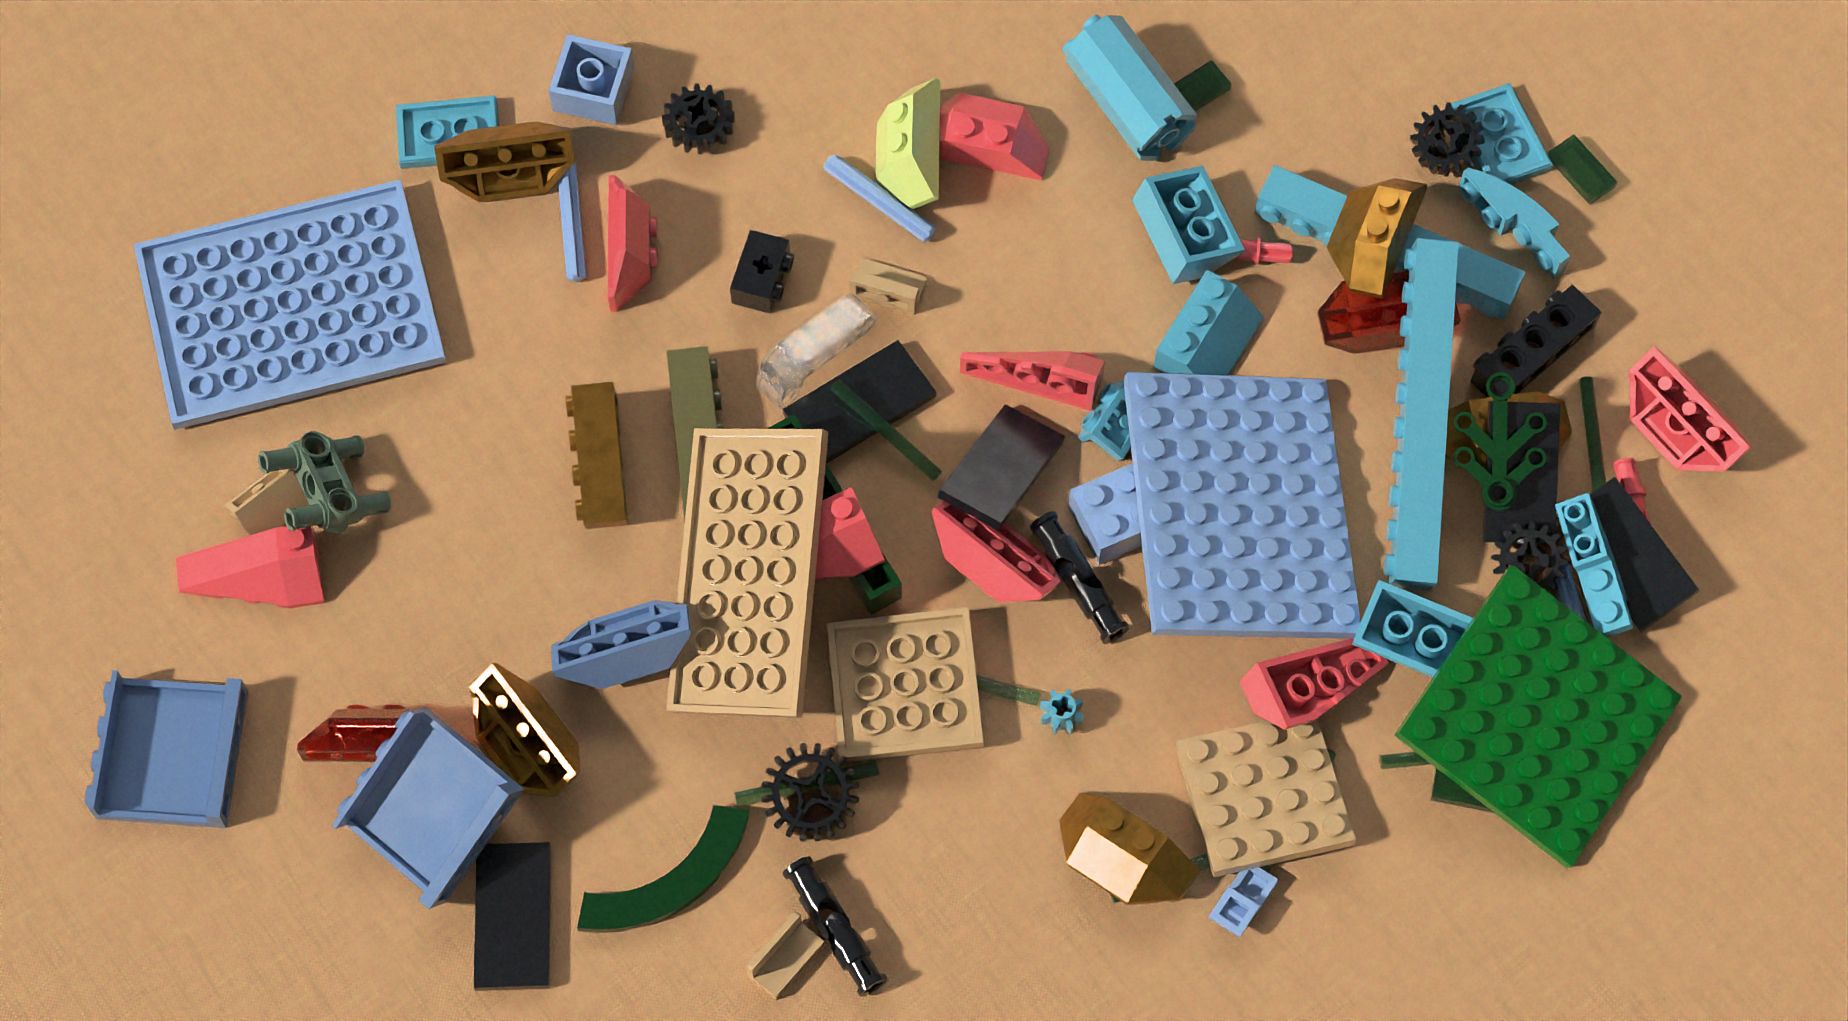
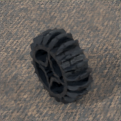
(824, 764)

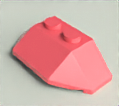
(991, 136)
(628, 243)
(1682, 416)
(995, 560)

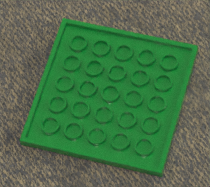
(1538, 716)

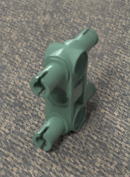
(324, 482)

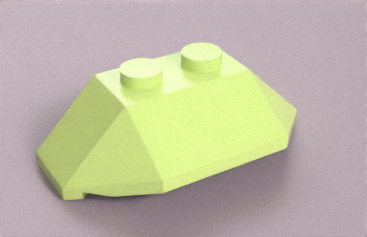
(910, 145)

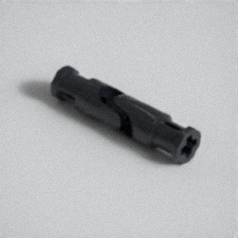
(1081, 581)
(845, 942)

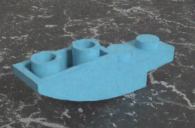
(1509, 208)
(1595, 565)

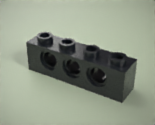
(1570, 309)

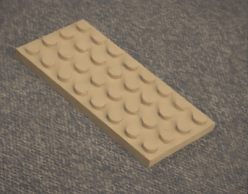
(749, 571)

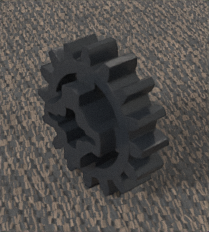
(690, 109)
(1461, 133)
(1533, 543)

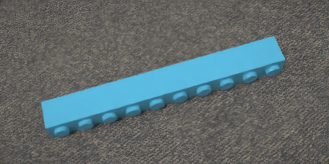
(1423, 414)

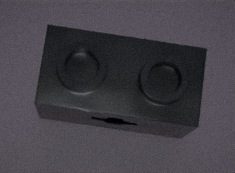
(761, 254)

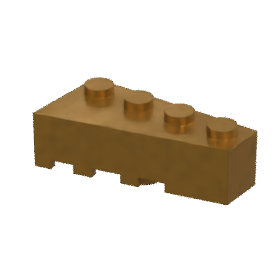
(598, 455)

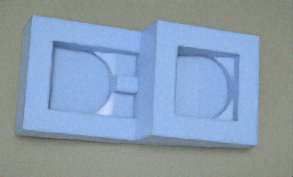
(1243, 900)

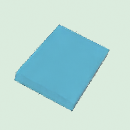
(431, 123)
(1511, 144)

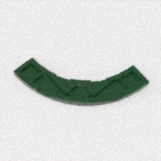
(674, 890)

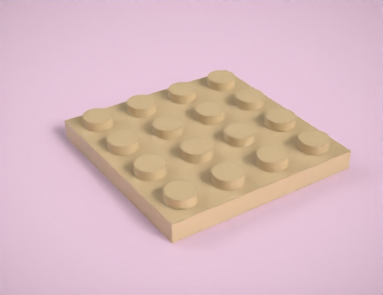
(904, 684)
(1263, 795)

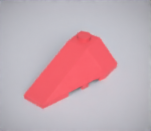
(1050, 374)
(845, 538)
(263, 567)
(1308, 682)

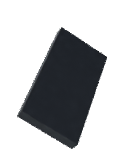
(885, 381)
(1001, 467)
(1538, 490)
(1648, 569)
(512, 917)

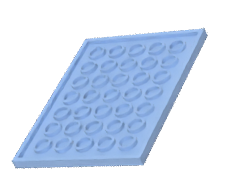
(288, 304)
(1240, 506)

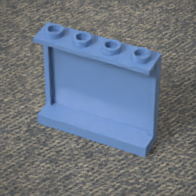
(167, 751)
(429, 803)

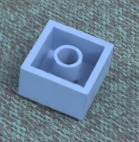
(591, 79)
(1108, 514)

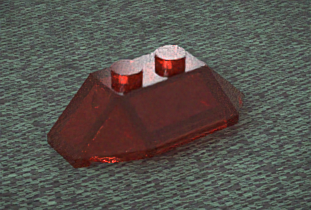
(1366, 322)
(350, 734)

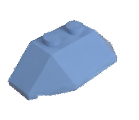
(623, 645)

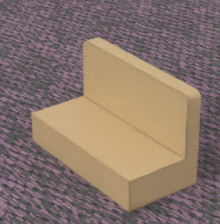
(887, 286)
(266, 500)
(784, 956)

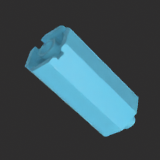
(1130, 86)

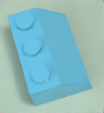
(1186, 223)
(1209, 330)
(1409, 629)

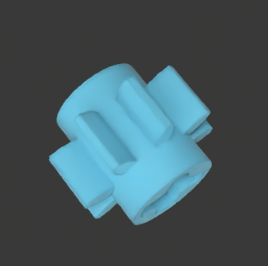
(1059, 701)

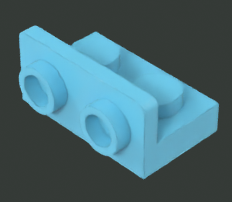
(1109, 422)

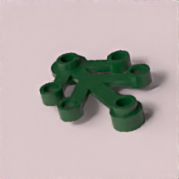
(1500, 448)

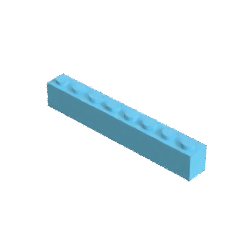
(1314, 210)

